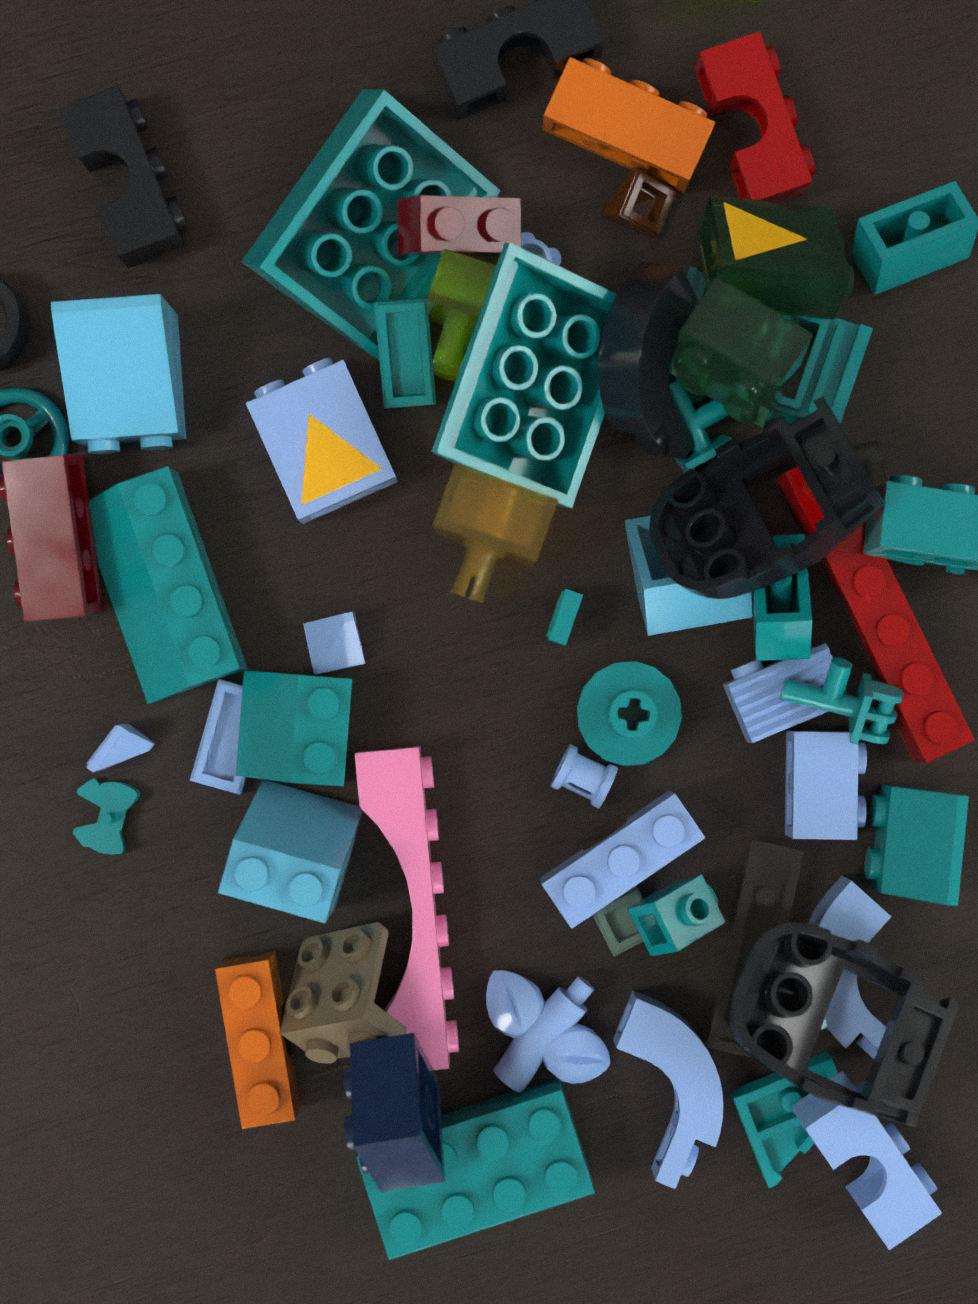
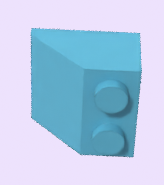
(664, 602)

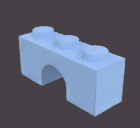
(622, 859)
(889, 1190)

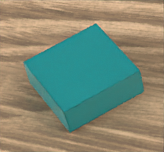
(563, 617)

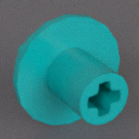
(629, 713)

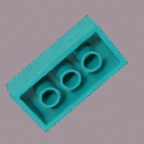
(498, 1165)

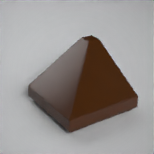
(641, 203)

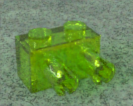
(456, 304)

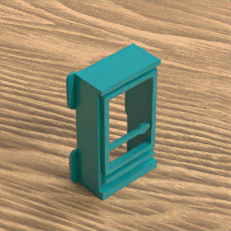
(829, 368)

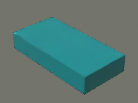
(405, 352)

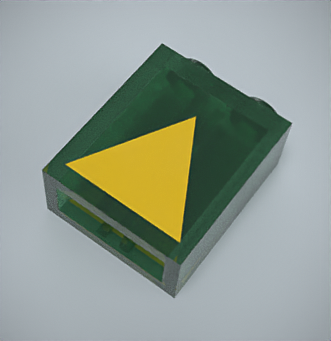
(776, 254)

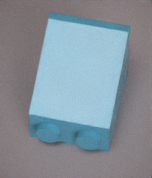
(121, 371)
(292, 851)

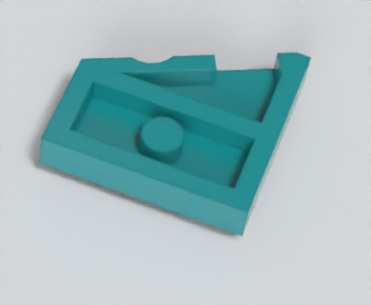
(770, 1122)

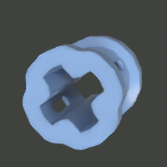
(584, 776)

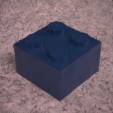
(394, 1113)

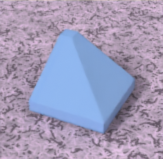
(334, 643)
(118, 746)

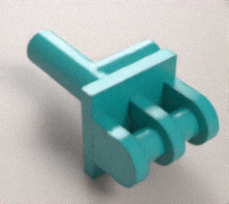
(696, 423)
(857, 708)

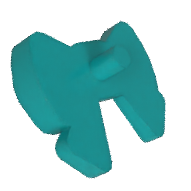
(114, 801)

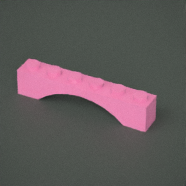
(394, 798)

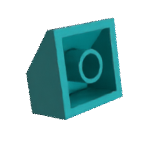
(294, 728)
(917, 843)

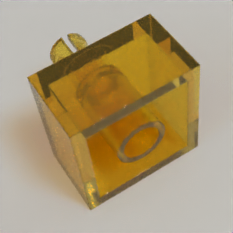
(493, 523)

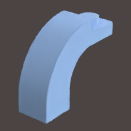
(853, 916)
(670, 1043)

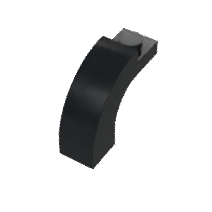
(638, 354)

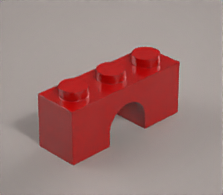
(744, 79)

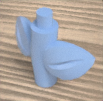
(543, 1031)

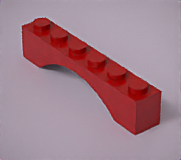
(891, 635)

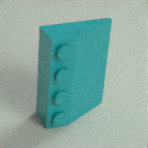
(338, 227)
(530, 379)

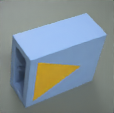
(320, 440)

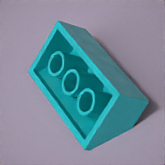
(163, 585)

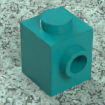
(676, 915)

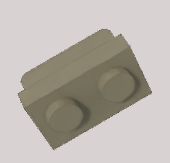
(336, 993)

